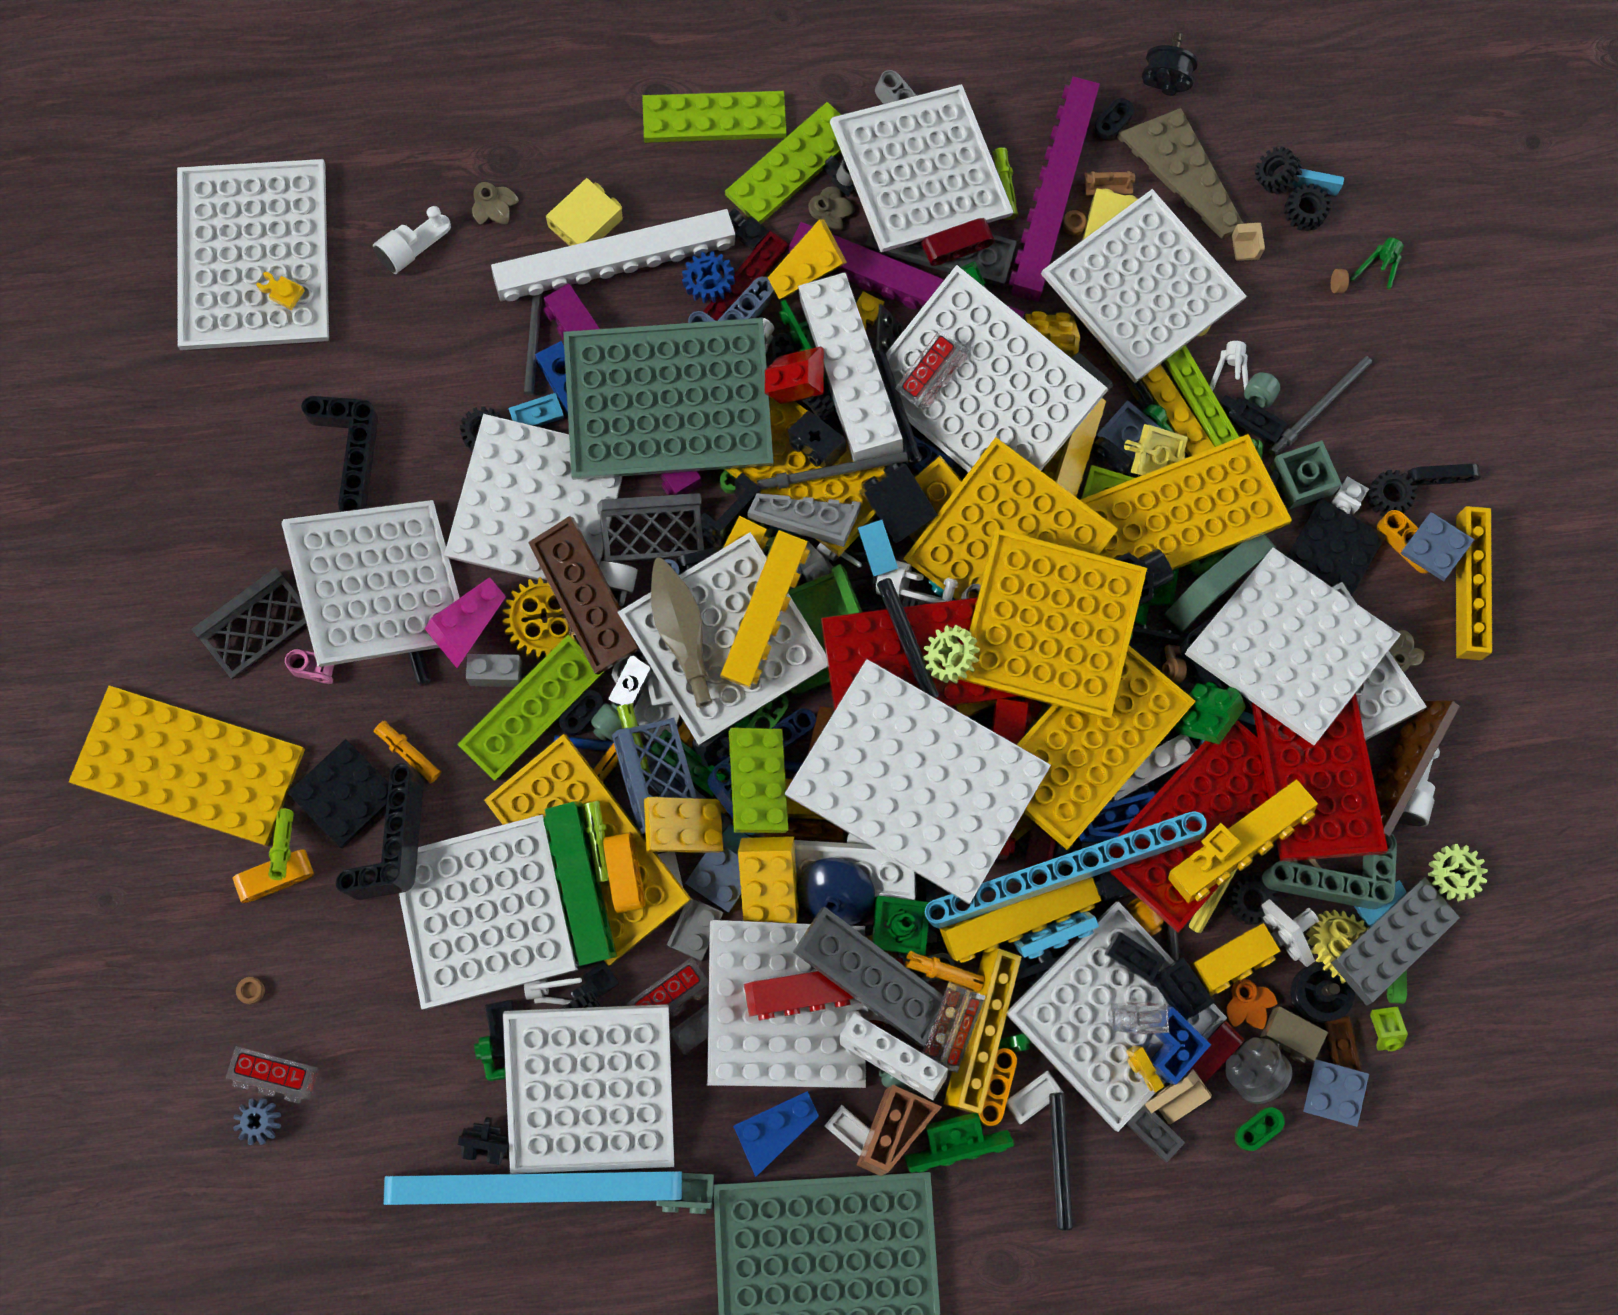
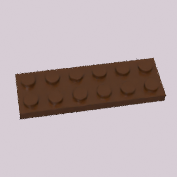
(583, 595)
(1410, 758)

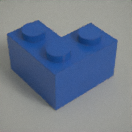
(1180, 1048)

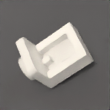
(814, 566)

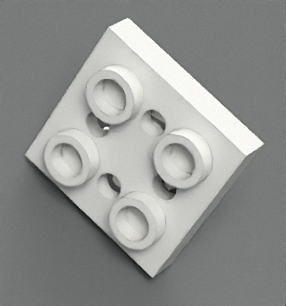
(1289, 931)

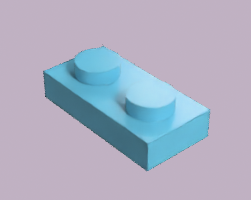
(538, 411)

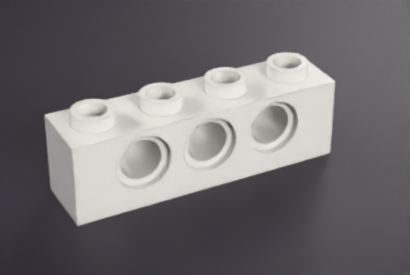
(893, 1056)

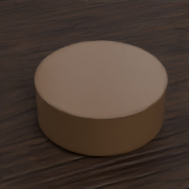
(1074, 222)
(1339, 281)
(250, 990)

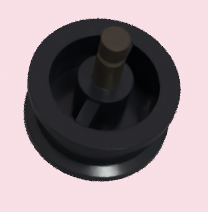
(1170, 67)
(1319, 995)

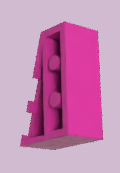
(464, 620)

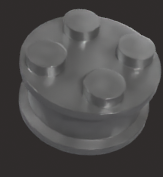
(1259, 1071)

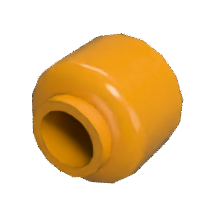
(1145, 916)

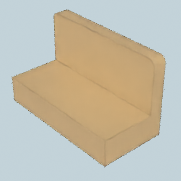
(1179, 1099)

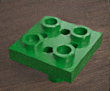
(900, 925)

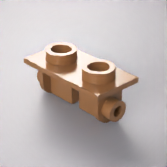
(1116, 181)

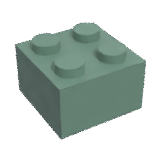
(1305, 474)

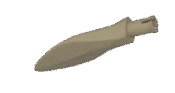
(680, 626)

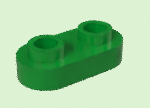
(1258, 1129)

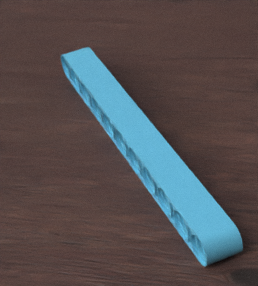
(1076, 861)
(532, 1188)

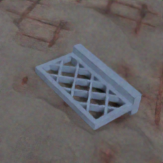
(634, 774)

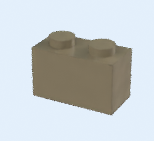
(1294, 1035)

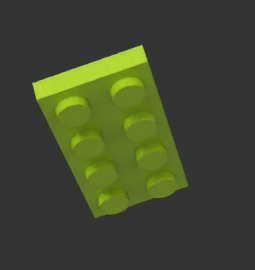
(758, 780)

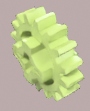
(951, 654)
(1462, 862)

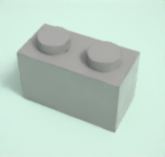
(493, 670)

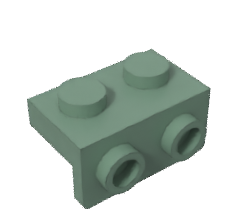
(696, 1194)

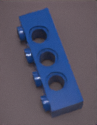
(550, 362)

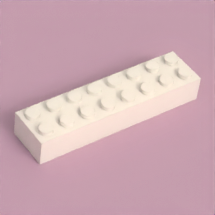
(850, 368)

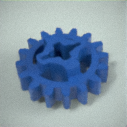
(708, 277)

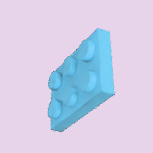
(1056, 934)

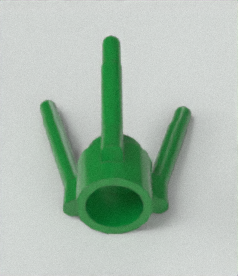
(1389, 253)

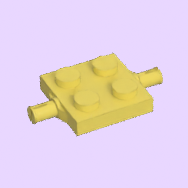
(1156, 449)

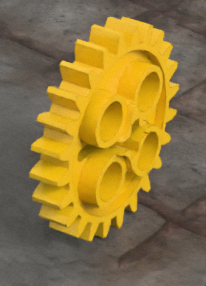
(541, 595)

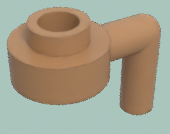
(1174, 667)

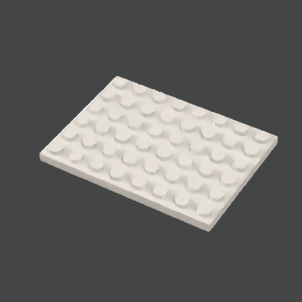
(234, 229)
(1008, 386)
(918, 781)

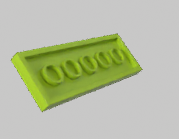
(714, 116)
(786, 167)
(529, 708)

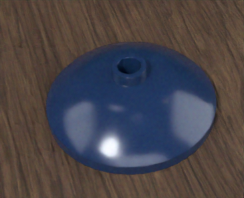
(839, 883)

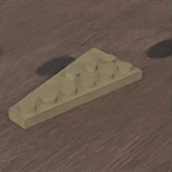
(1183, 166)

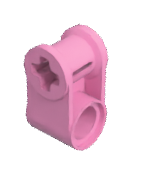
(309, 669)

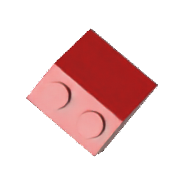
(796, 376)

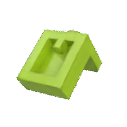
(1389, 1028)

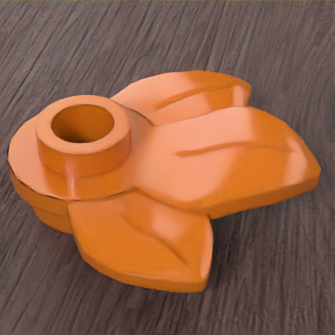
(1251, 1008)

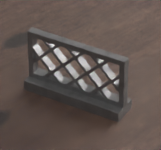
(644, 506)
(239, 605)

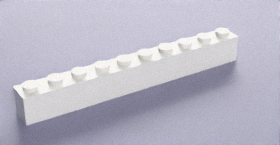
(613, 255)

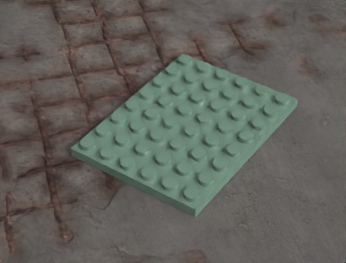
(667, 398)
(827, 1246)

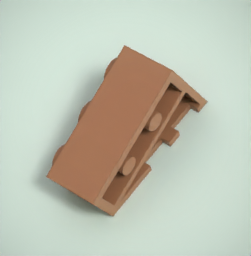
(894, 1128)

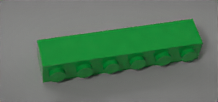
(577, 875)

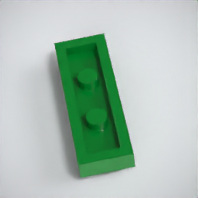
(698, 772)

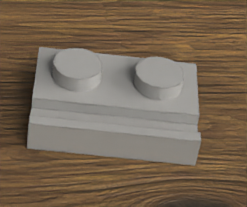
(693, 929)

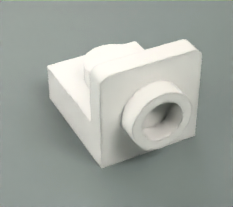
(1349, 496)

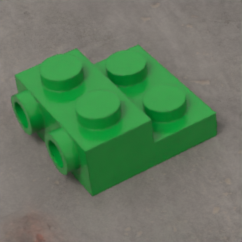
(1212, 713)

